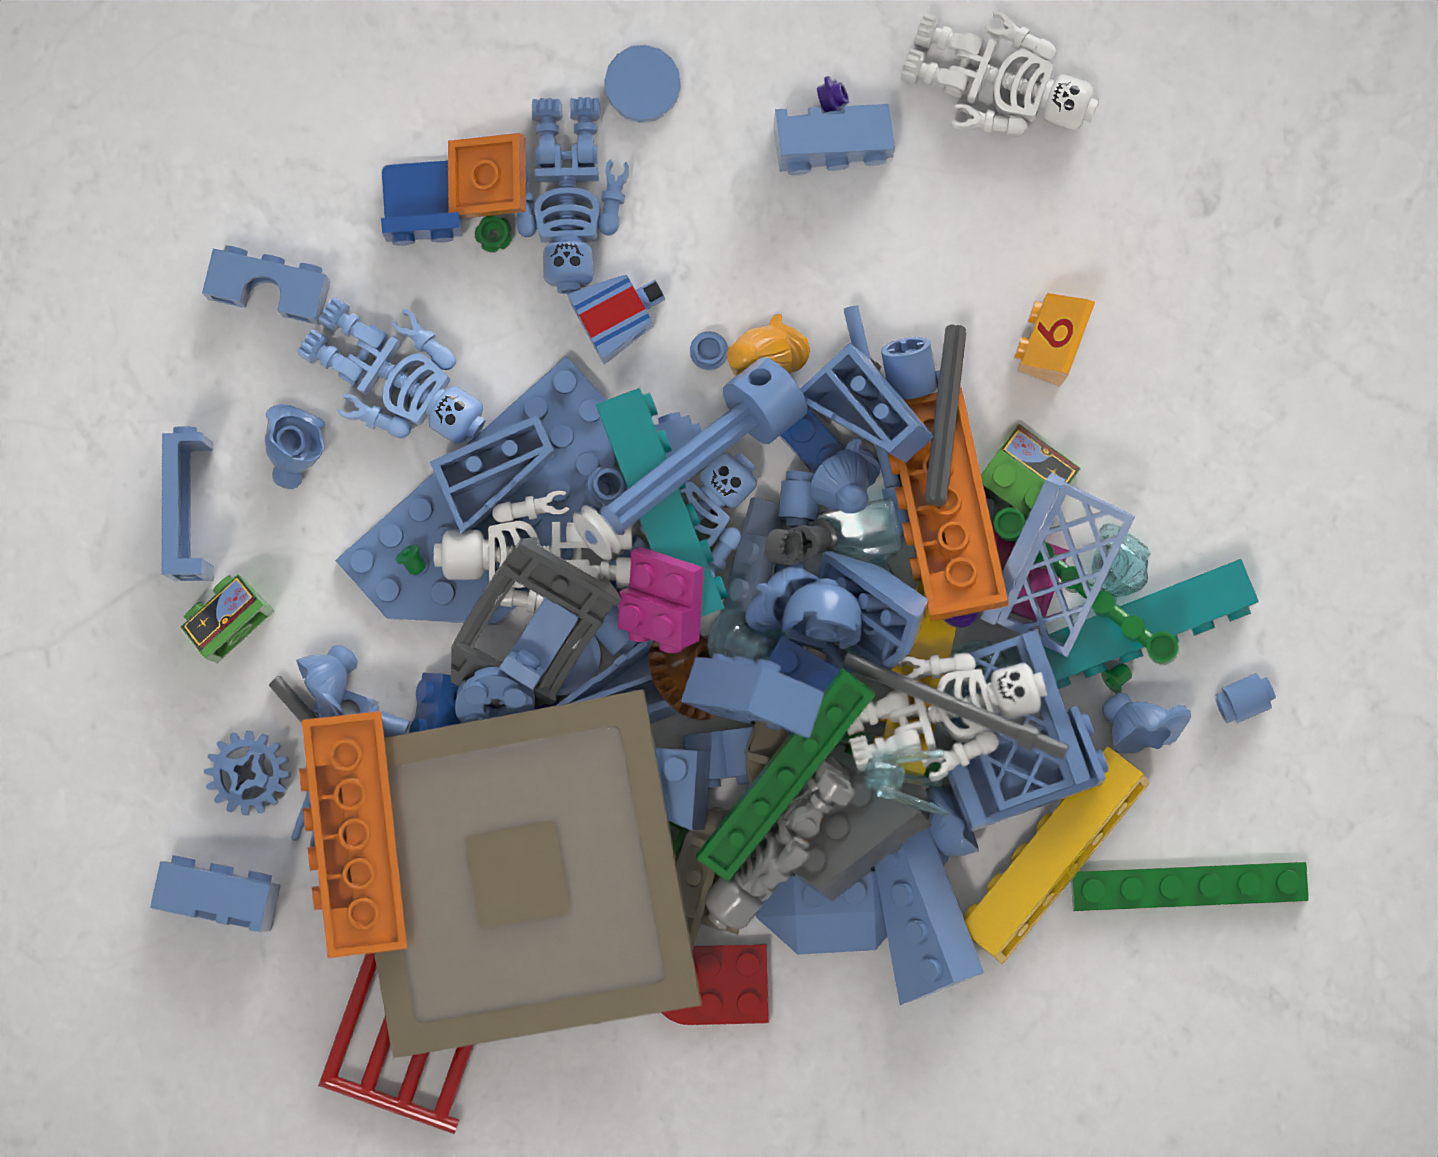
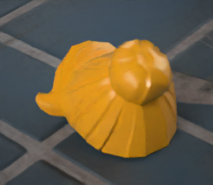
(777, 341)

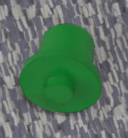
(411, 559)
(1117, 677)

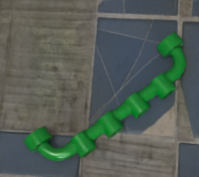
(1160, 646)

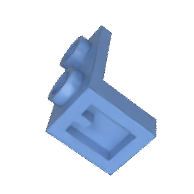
(539, 643)

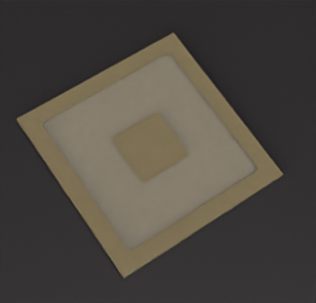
(533, 878)

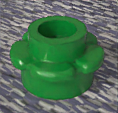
(497, 224)

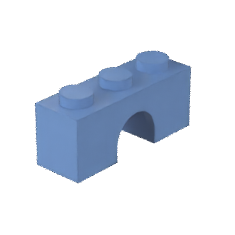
(235, 274)

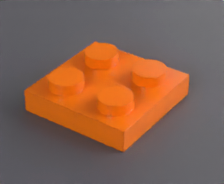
(487, 175)

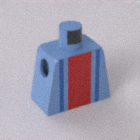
(615, 313)

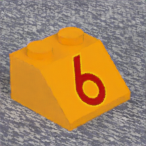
(1054, 337)

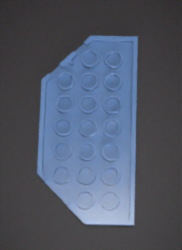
(581, 445)

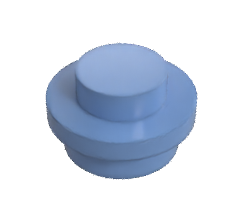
(708, 350)

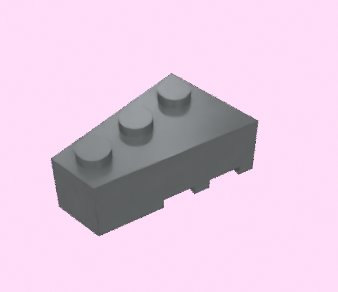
(856, 839)

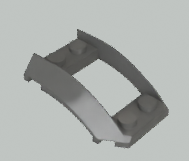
(553, 580)

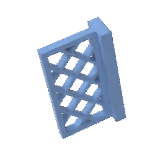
(1032, 541)
(1053, 719)

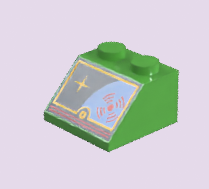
(1021, 469)
(225, 618)

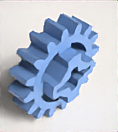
(238, 789)

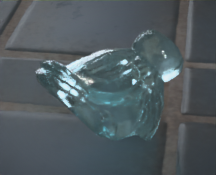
(1129, 568)

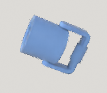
(910, 367)

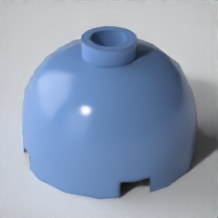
(822, 615)

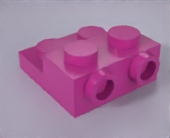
(662, 601)

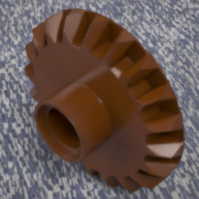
(671, 674)

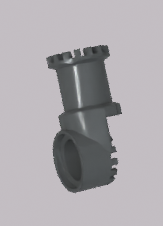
(801, 542)

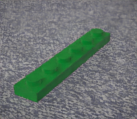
(784, 777)
(1190, 886)

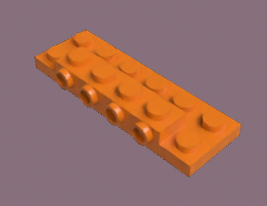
(955, 540)
(352, 834)

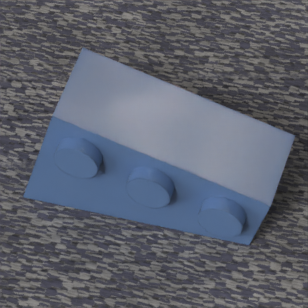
(753, 692)

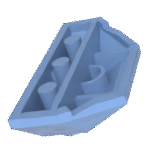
(887, 605)
(817, 925)

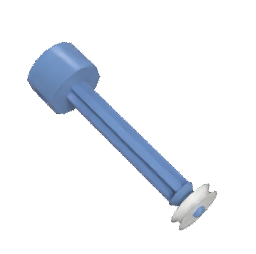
(759, 402)

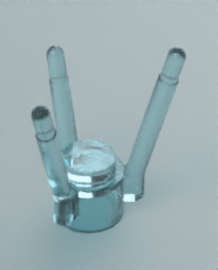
(886, 776)

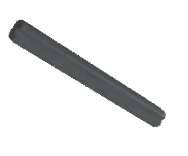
(945, 415)

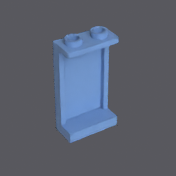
(177, 505)
(975, 793)

